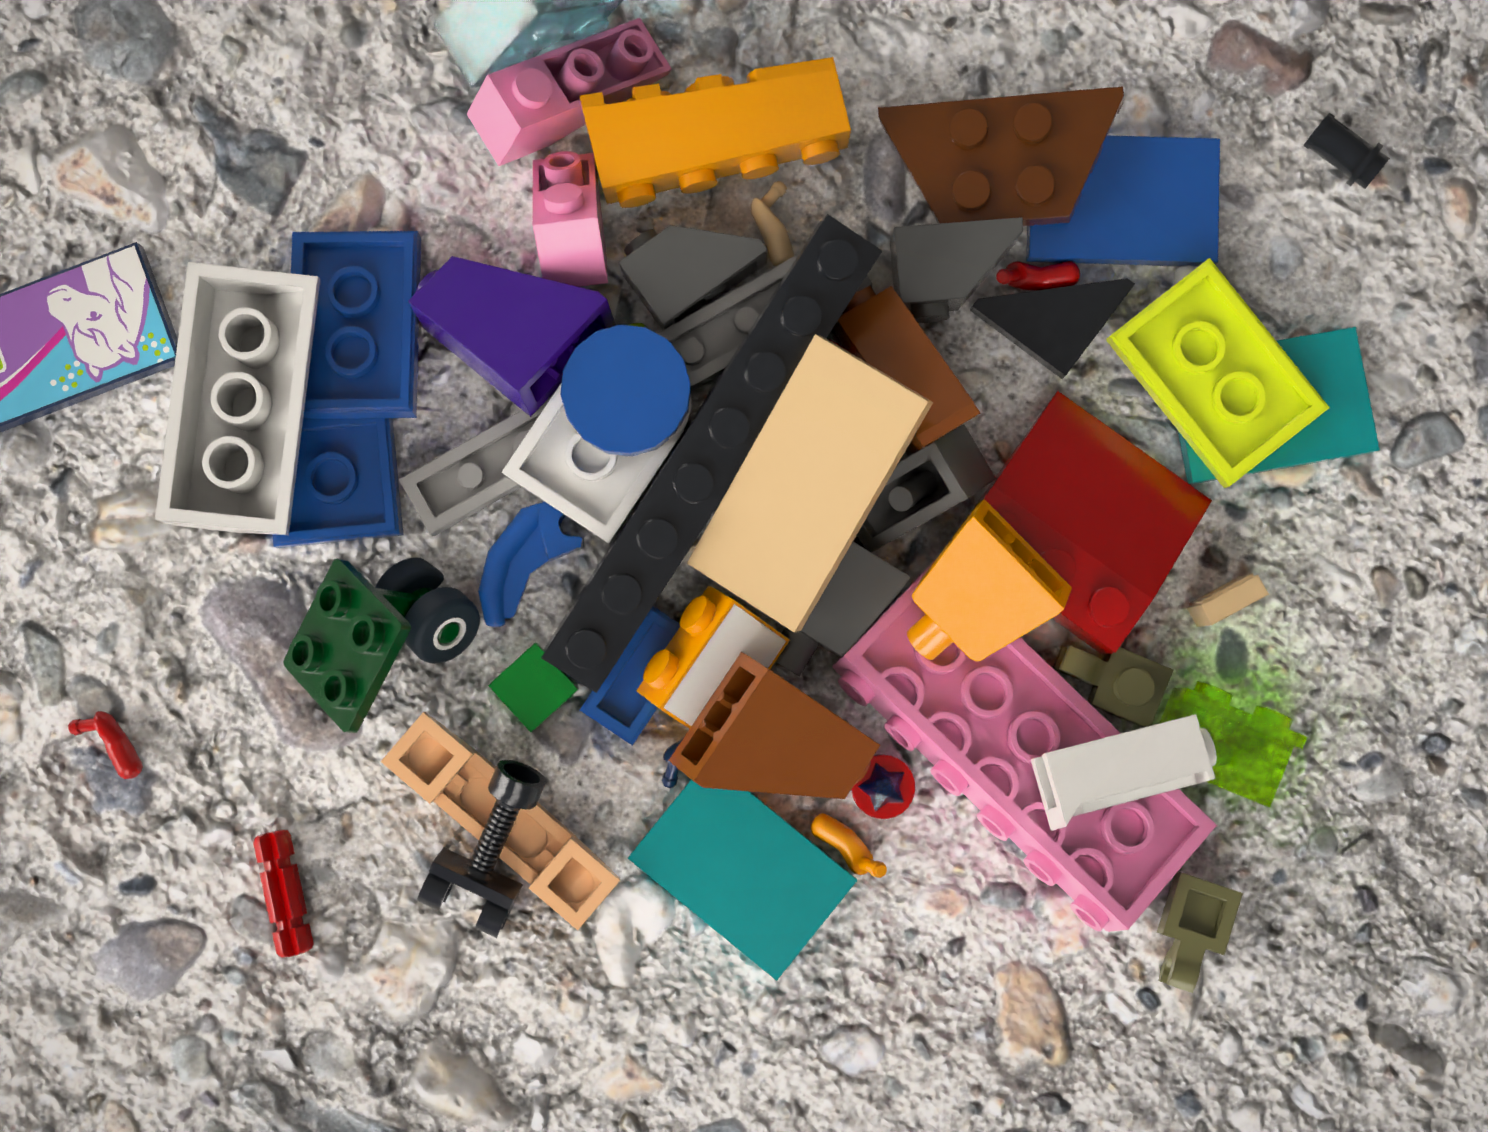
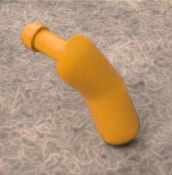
(849, 845)

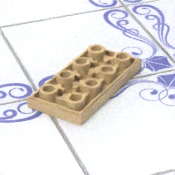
(809, 482)

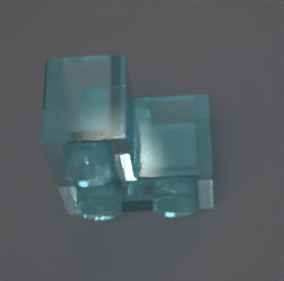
(505, 32)

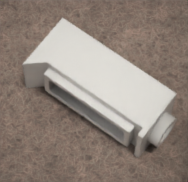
(1123, 768)

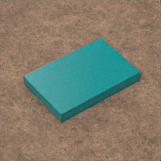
(1345, 430)
(743, 872)

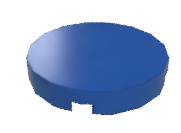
(625, 390)

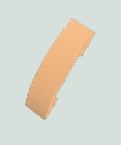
(539, 845)

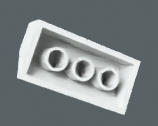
(237, 399)

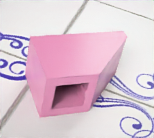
(569, 219)

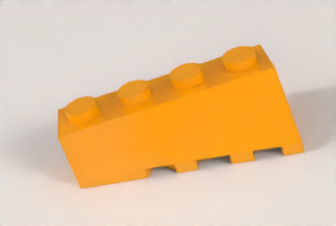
(716, 130)

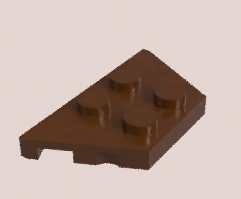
(1004, 152)

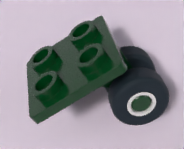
(360, 629)

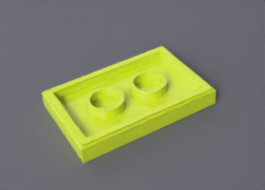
(1217, 373)

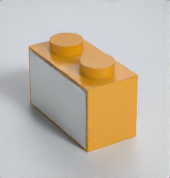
(703, 651)

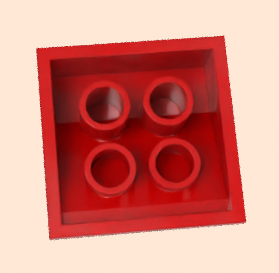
(1097, 517)

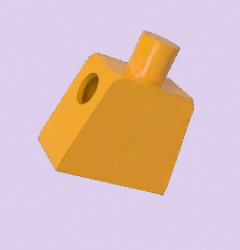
(984, 590)

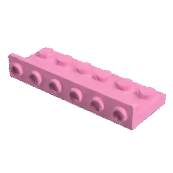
(981, 732)

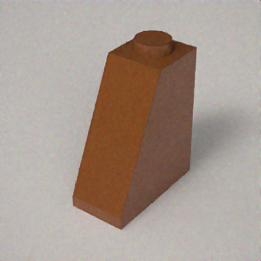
(890, 339)
(771, 739)

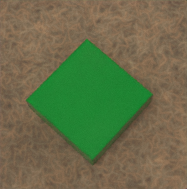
(533, 688)

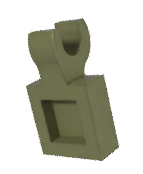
(1121, 682)
(1199, 920)

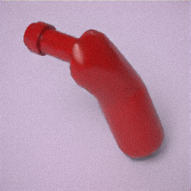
(1032, 277)
(115, 740)

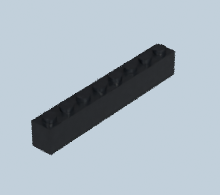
(708, 454)

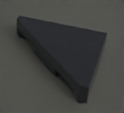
(1054, 322)

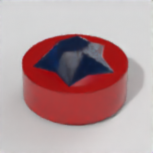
(885, 788)

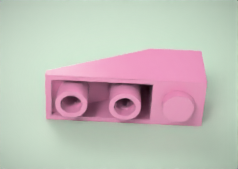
(540, 99)

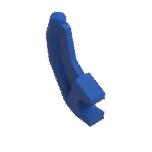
(521, 549)

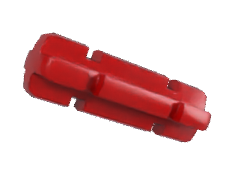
(283, 893)

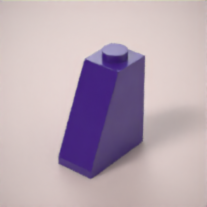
(509, 324)

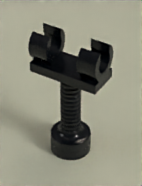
(515, 788)

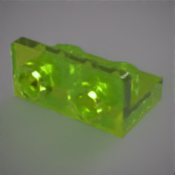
(1248, 746)

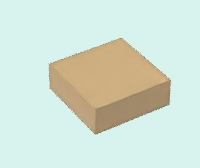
(1226, 600)

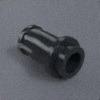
(1347, 151)

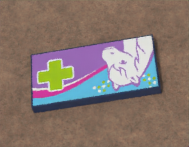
(81, 335)

